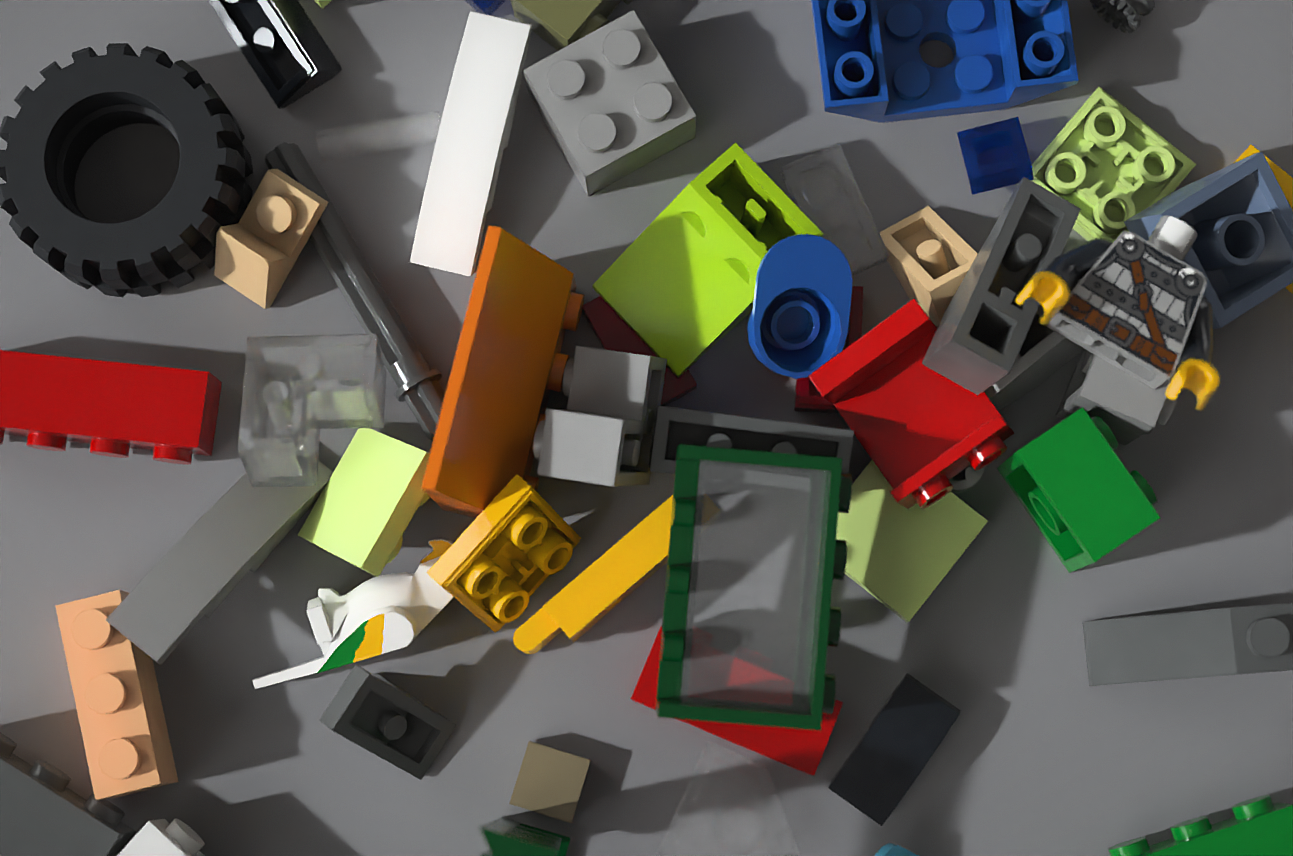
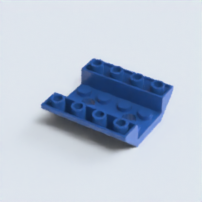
(999, 50)

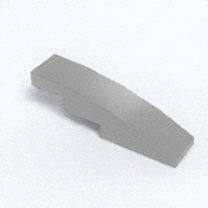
(210, 562)

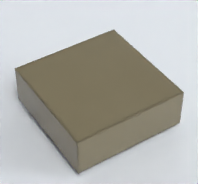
(550, 781)

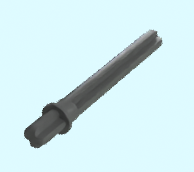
(367, 298)

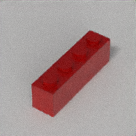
(108, 406)

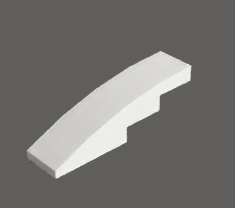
(471, 143)

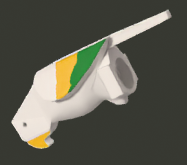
(371, 618)

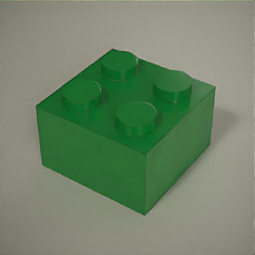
(1080, 490)

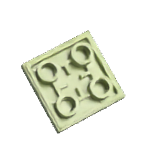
(1109, 166)
(369, 501)
(899, 550)

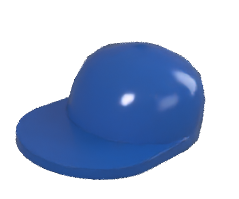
(800, 305)

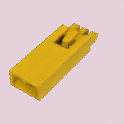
(601, 584)

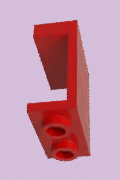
(907, 415)

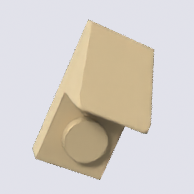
(268, 238)

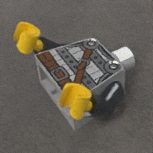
(1135, 307)

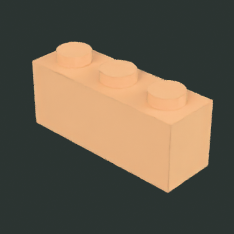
(115, 701)

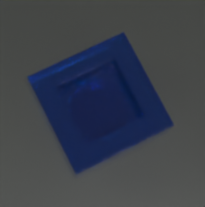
(995, 155)

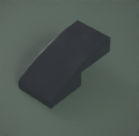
(894, 749)

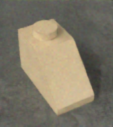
(928, 259)

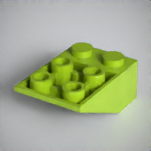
(700, 258)

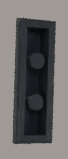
(279, 46)

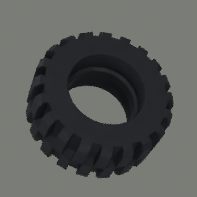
(73, 112)

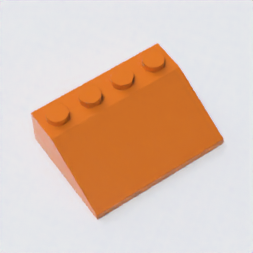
(501, 374)

